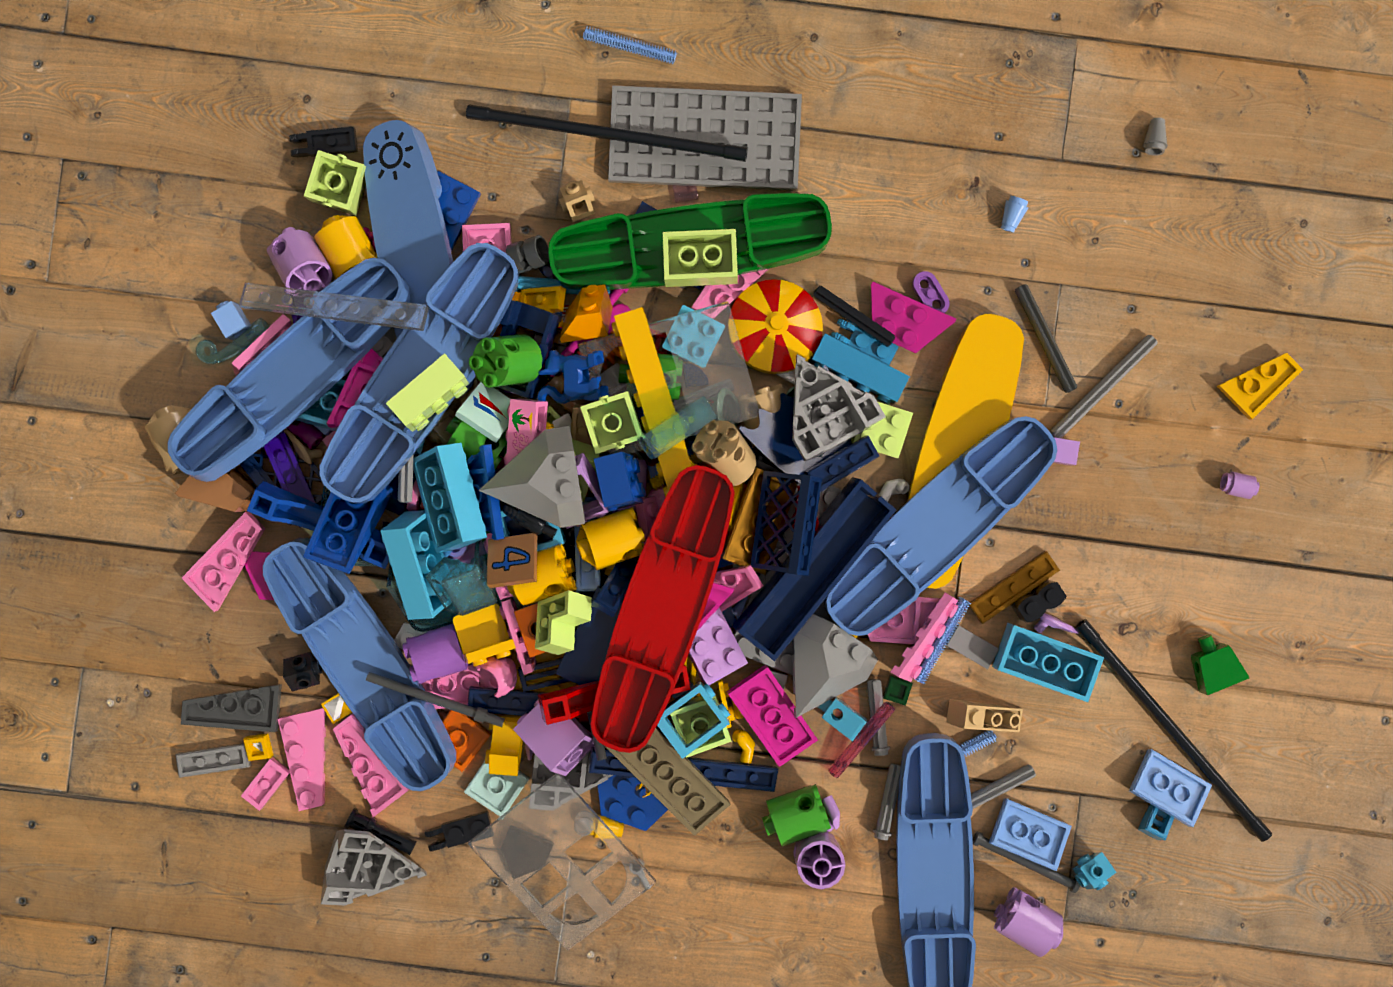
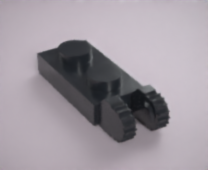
(331, 141)
(459, 830)

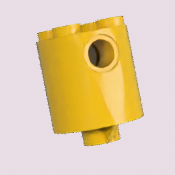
(343, 243)
(610, 539)
(553, 577)

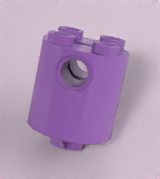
(434, 654)

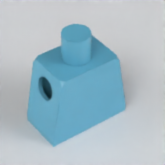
(849, 724)

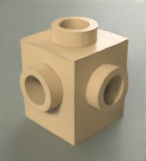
(577, 200)

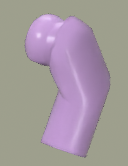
(833, 812)

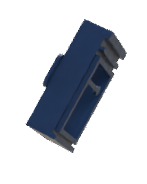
(536, 320)

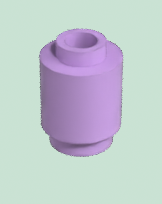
(1239, 485)

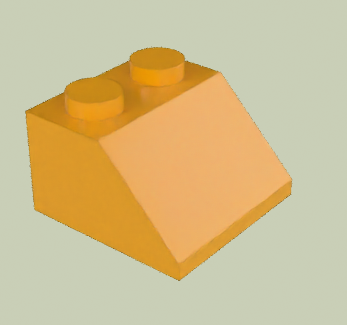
(587, 315)

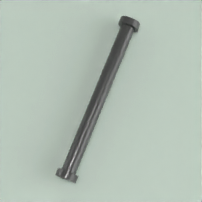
(1072, 884)

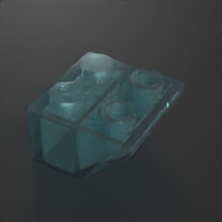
(460, 586)

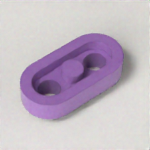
(932, 293)

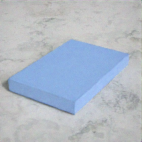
(1170, 788)
(1030, 834)

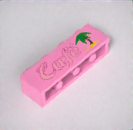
(525, 423)

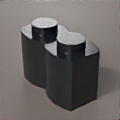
(1043, 597)

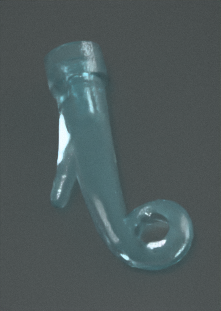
(235, 347)

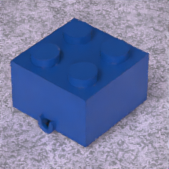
(619, 480)

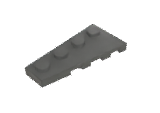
(243, 710)

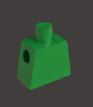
(1216, 666)

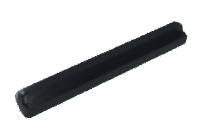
(854, 316)

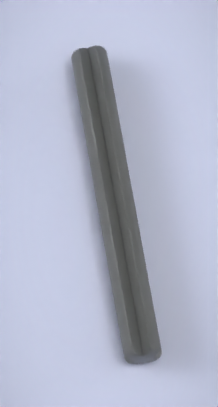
(1046, 338)

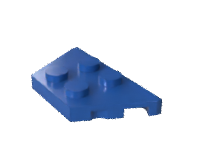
(482, 470)
(625, 804)

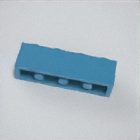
(860, 369)

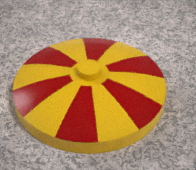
(776, 324)

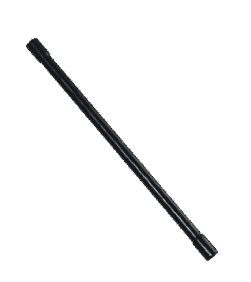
(726, 151)
(1252, 821)

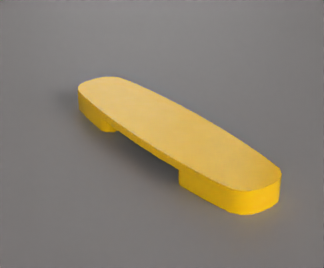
(972, 399)

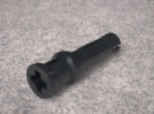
(362, 823)

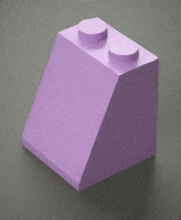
(556, 744)

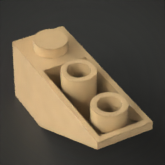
(983, 716)

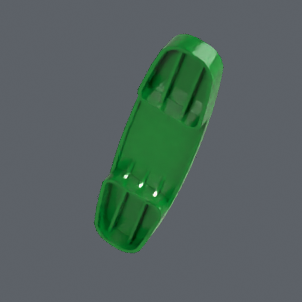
(629, 248)

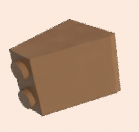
(227, 492)

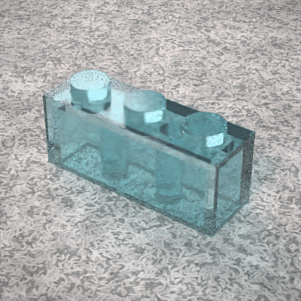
(676, 427)

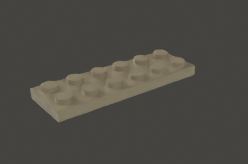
(675, 782)

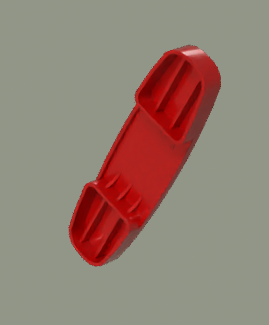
(662, 608)

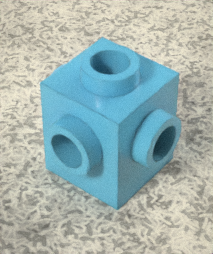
(1093, 871)

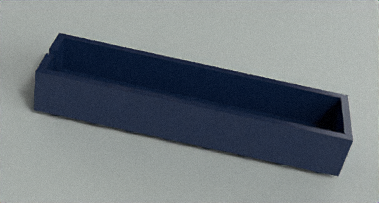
(838, 542)

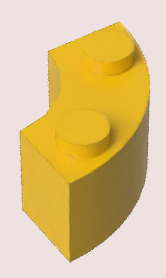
(505, 748)

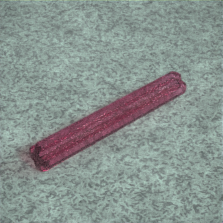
(861, 739)

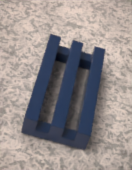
(541, 665)

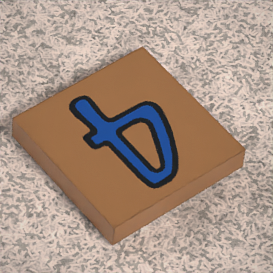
(512, 560)

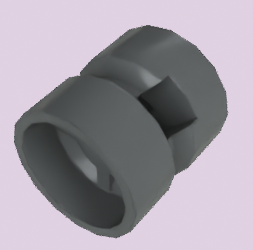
(529, 253)

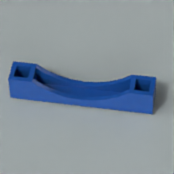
(285, 507)

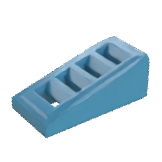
(1149, 819)

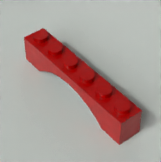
(577, 700)

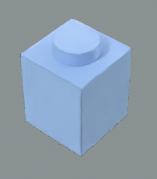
(231, 319)

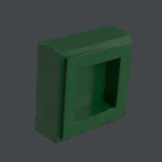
(897, 690)

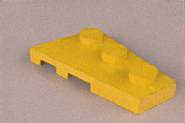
(1261, 384)

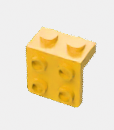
(483, 635)

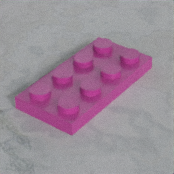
(772, 715)

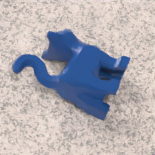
(576, 377)

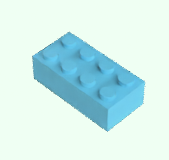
(449, 497)
(411, 559)
(1047, 662)

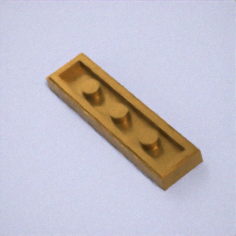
(1014, 587)

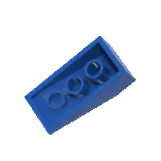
(345, 530)

